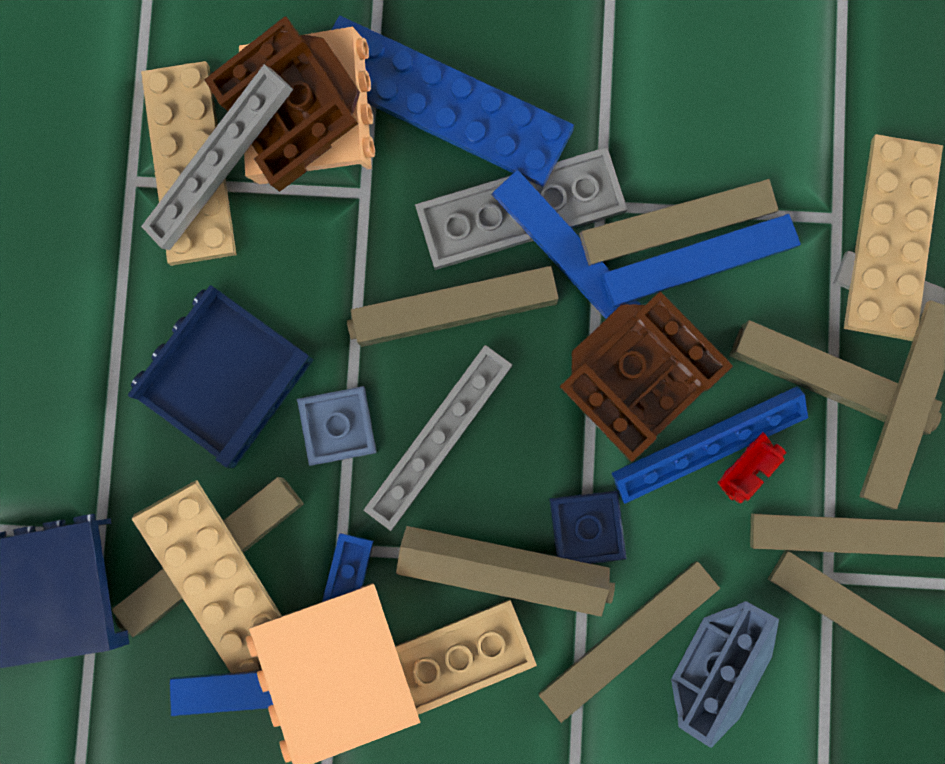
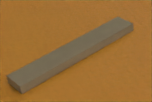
(678, 222)
(908, 411)
(847, 535)
(860, 618)
(628, 641)

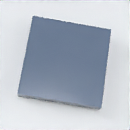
(336, 426)

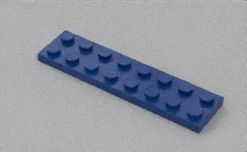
(461, 108)

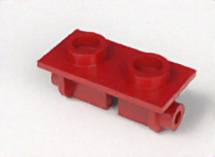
(741, 480)

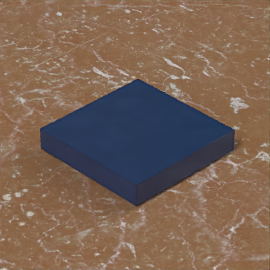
(588, 527)

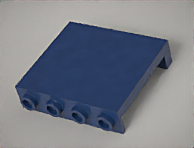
(220, 376)
(55, 593)

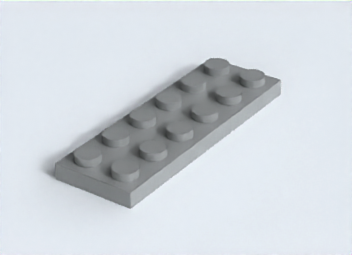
(476, 224)

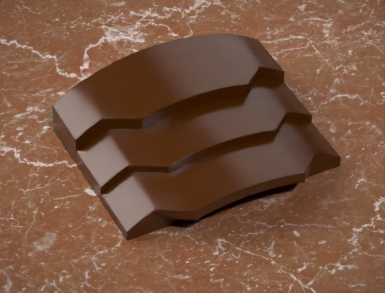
(313, 113)
(641, 372)

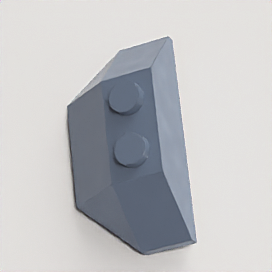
(722, 670)

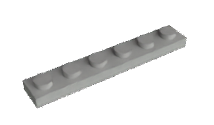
(217, 157)
(438, 438)

